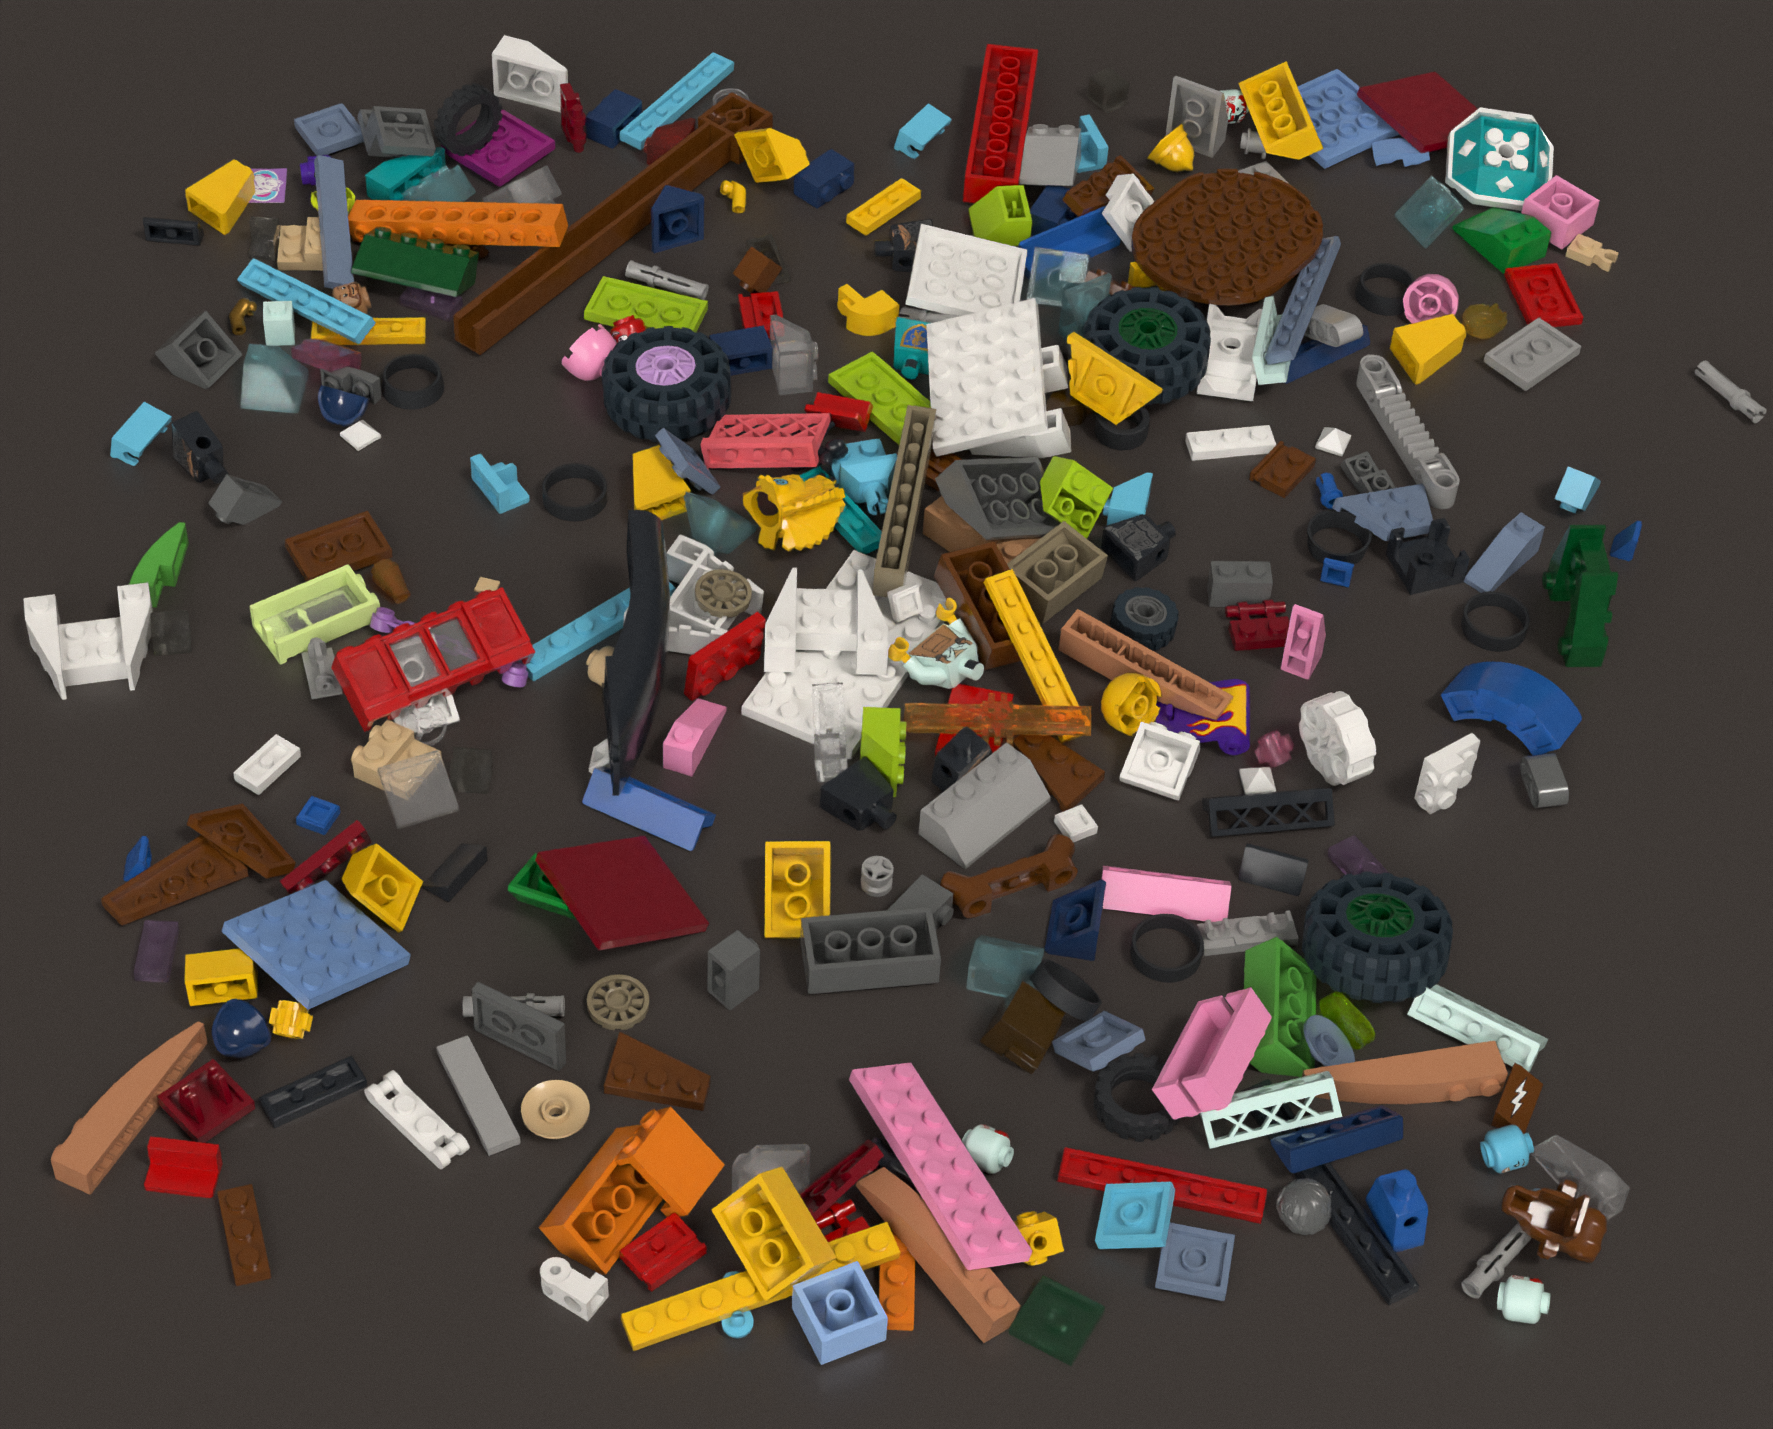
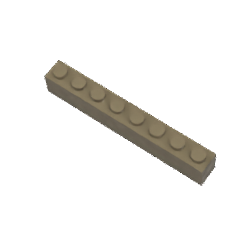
(904, 500)

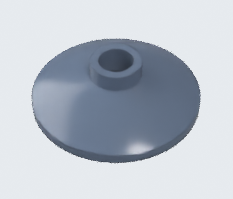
(1327, 1041)

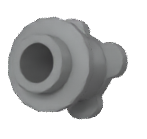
(1252, 143)

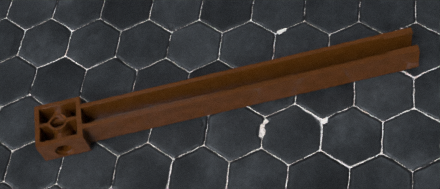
(607, 225)

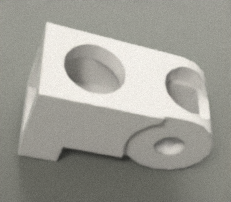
(572, 1288)

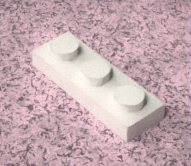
(1230, 442)

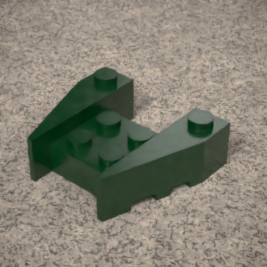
(1583, 576)

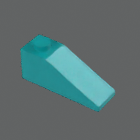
(399, 174)

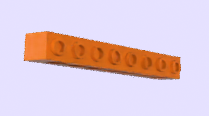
(463, 221)

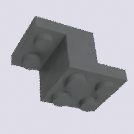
(396, 132)

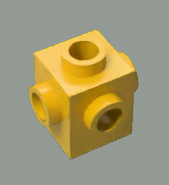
(1041, 1234)

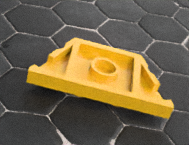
(1106, 382)

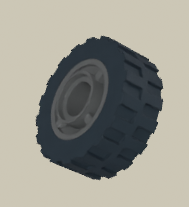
(1145, 617)

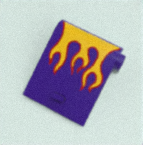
(1230, 729)

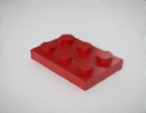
(724, 656)

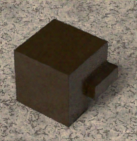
(1023, 1027)

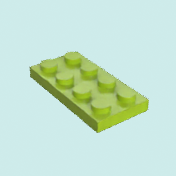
(656, 307)
(881, 385)

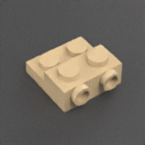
(300, 247)
(385, 746)

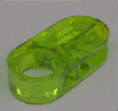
(1348, 1019)

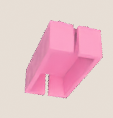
(1212, 1054)

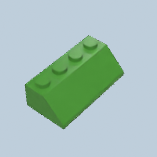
(1289, 995)

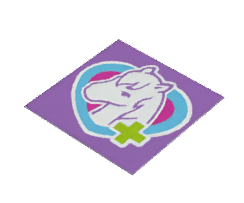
(269, 185)

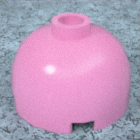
(1430, 298)
(589, 354)

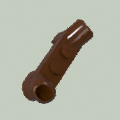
(1050, 867)

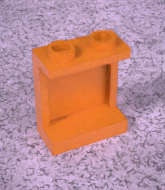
(671, 1160)

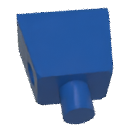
(1399, 1209)

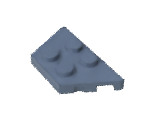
(1390, 510)

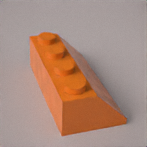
(602, 1208)

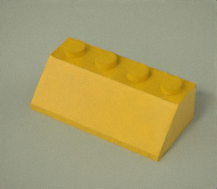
(1280, 113)

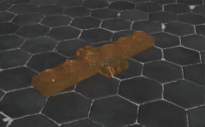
(998, 719)

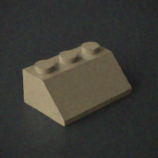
(1057, 570)

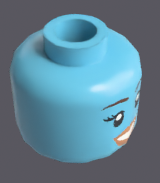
(1506, 1149)

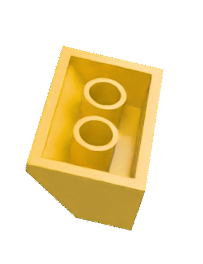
(773, 1233)

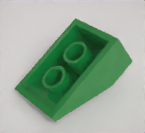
(1505, 237)

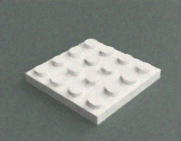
(963, 273)

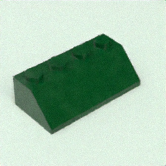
(416, 262)

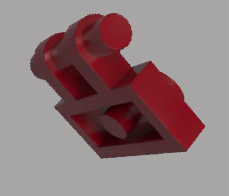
(572, 117)
(1260, 632)

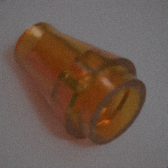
(390, 579)

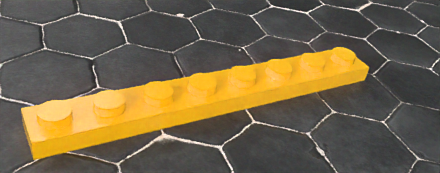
(739, 1293)

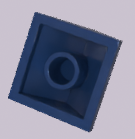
(676, 218)
(1076, 922)

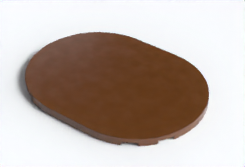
(1227, 237)

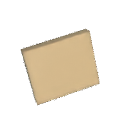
(486, 584)

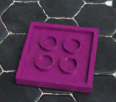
(508, 153)

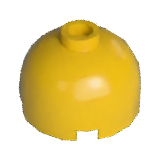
(1129, 701)

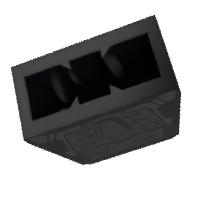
(1137, 544)

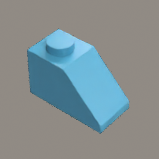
(1576, 490)
(1128, 499)

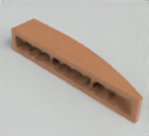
(1117, 654)
(1420, 1076)
(123, 1111)
(973, 1293)

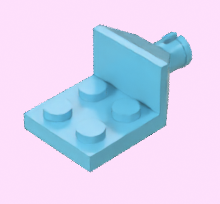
(866, 474)

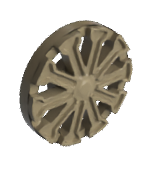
(723, 593)
(618, 1002)

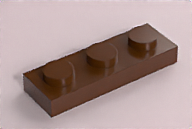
(244, 1235)

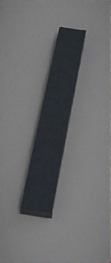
(1352, 1222)

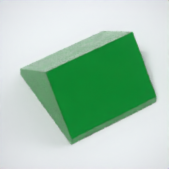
(535, 889)

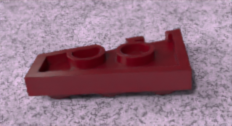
(327, 858)
(839, 1178)

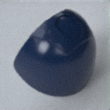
(340, 406)
(240, 1029)

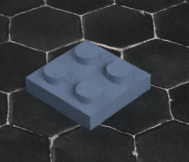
(329, 130)
(686, 462)
(1099, 1041)
(1195, 1262)

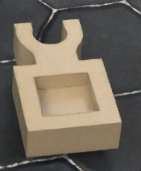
(1590, 251)

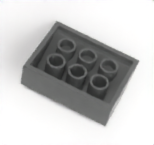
(998, 496)

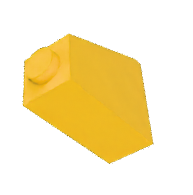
(222, 195)
(1427, 345)
(657, 485)

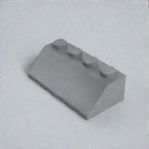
(983, 806)

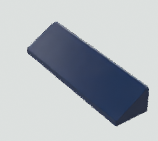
(1315, 355)
(1338, 1138)

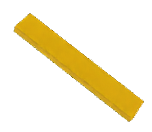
(1030, 642)

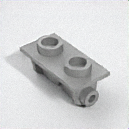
(318, 670)

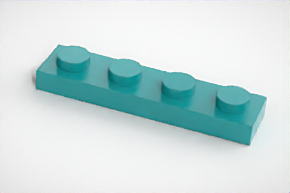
(853, 522)

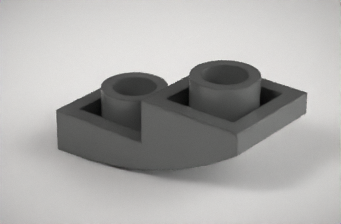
(354, 382)
(1365, 474)

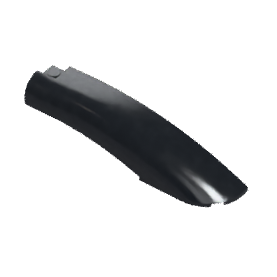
(639, 659)

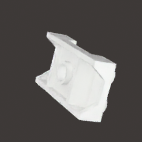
(1229, 370)

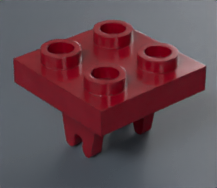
(206, 1102)

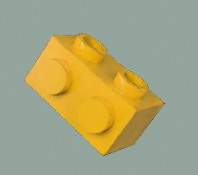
(220, 977)

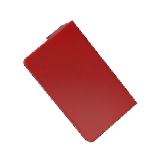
(843, 411)
(183, 1167)

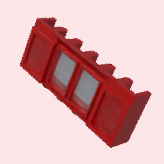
(432, 656)

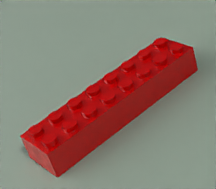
(1000, 120)

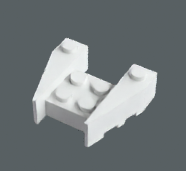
(1046, 443)
(826, 622)
(689, 625)
(94, 648)

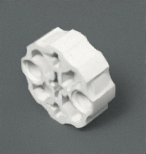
(1337, 738)

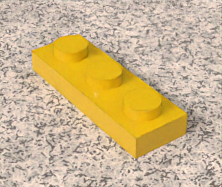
(883, 206)

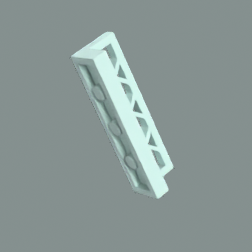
(1268, 323)
(1476, 1024)
(1275, 1096)

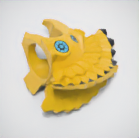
(804, 510)

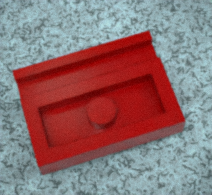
(757, 309)
(663, 1251)

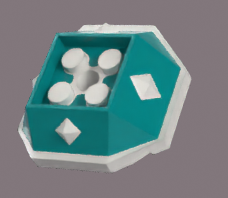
(1481, 172)

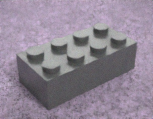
(870, 950)

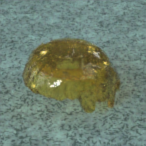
(1484, 321)

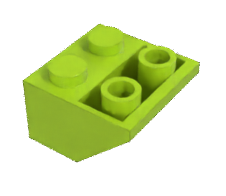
(1002, 216)
(1073, 494)
(882, 743)

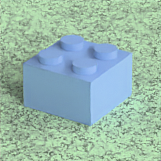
(839, 1312)

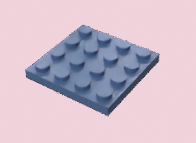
(1341, 118)
(316, 944)

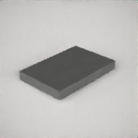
(519, 1026)

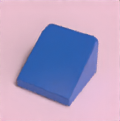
(1626, 541)
(1336, 572)
(138, 859)

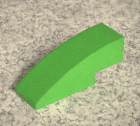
(162, 562)

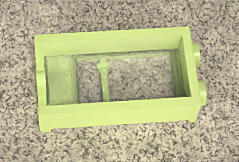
(318, 608)

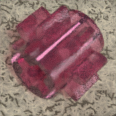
(1274, 748)

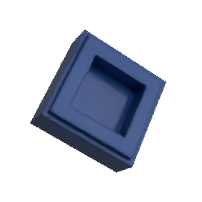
(318, 815)

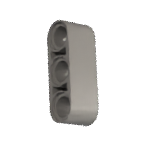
(1333, 326)

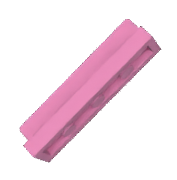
(1165, 894)

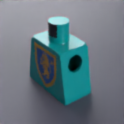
(911, 347)

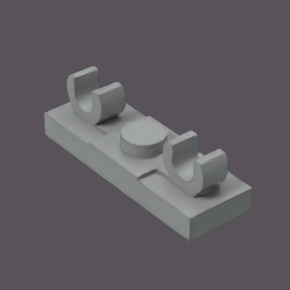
(1246, 932)

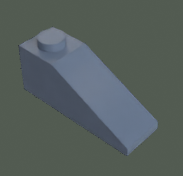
(1506, 554)

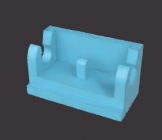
(921, 130)
(138, 433)

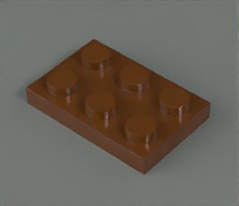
(349, 542)

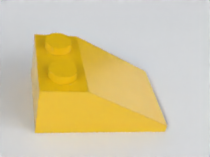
(795, 885)

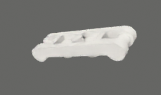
(416, 1120)

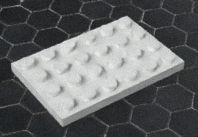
(986, 377)

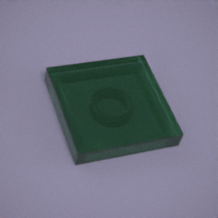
(1057, 1320)

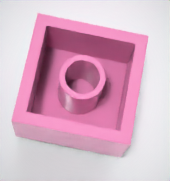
(1562, 210)

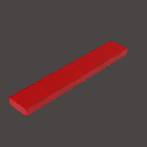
(1191, 1189)

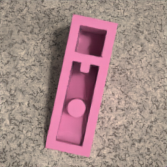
(1303, 642)
(691, 736)

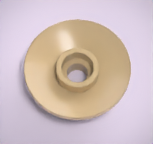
(555, 1098)

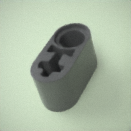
(1544, 780)

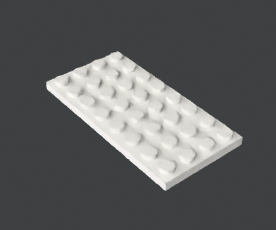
(786, 697)

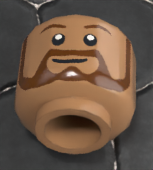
(353, 295)

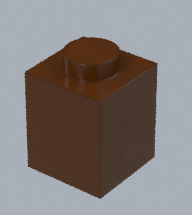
(756, 271)

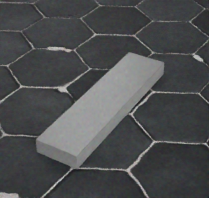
(478, 1095)

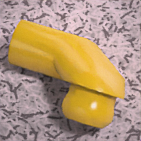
(735, 192)

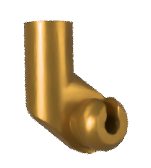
(236, 316)

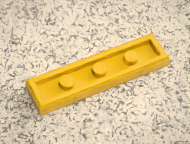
(383, 332)

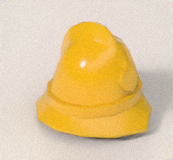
(1174, 151)

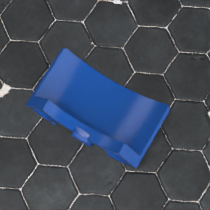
(1517, 697)

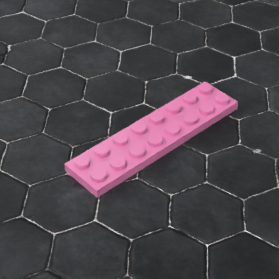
(940, 1166)

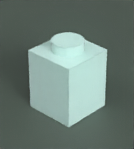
(279, 323)

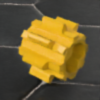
(290, 1019)

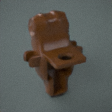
(1557, 1220)

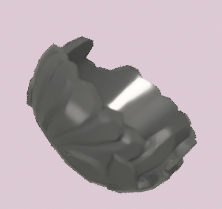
(1304, 1206)

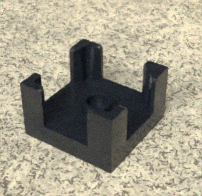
(1427, 561)

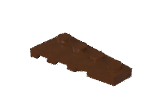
(176, 878)

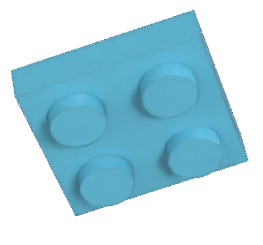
(1135, 1215)

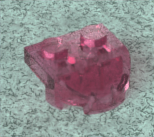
(326, 355)

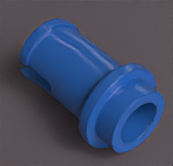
(1328, 490)

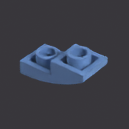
(1394, 149)

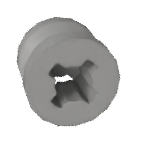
(871, 869)

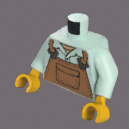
(944, 655)

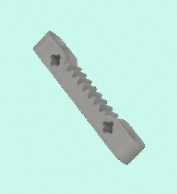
(1411, 441)

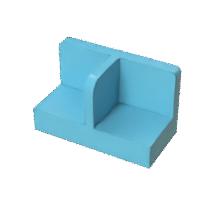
(1093, 146)
(498, 483)

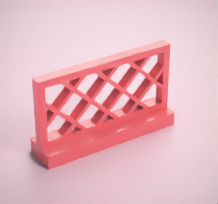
(767, 451)

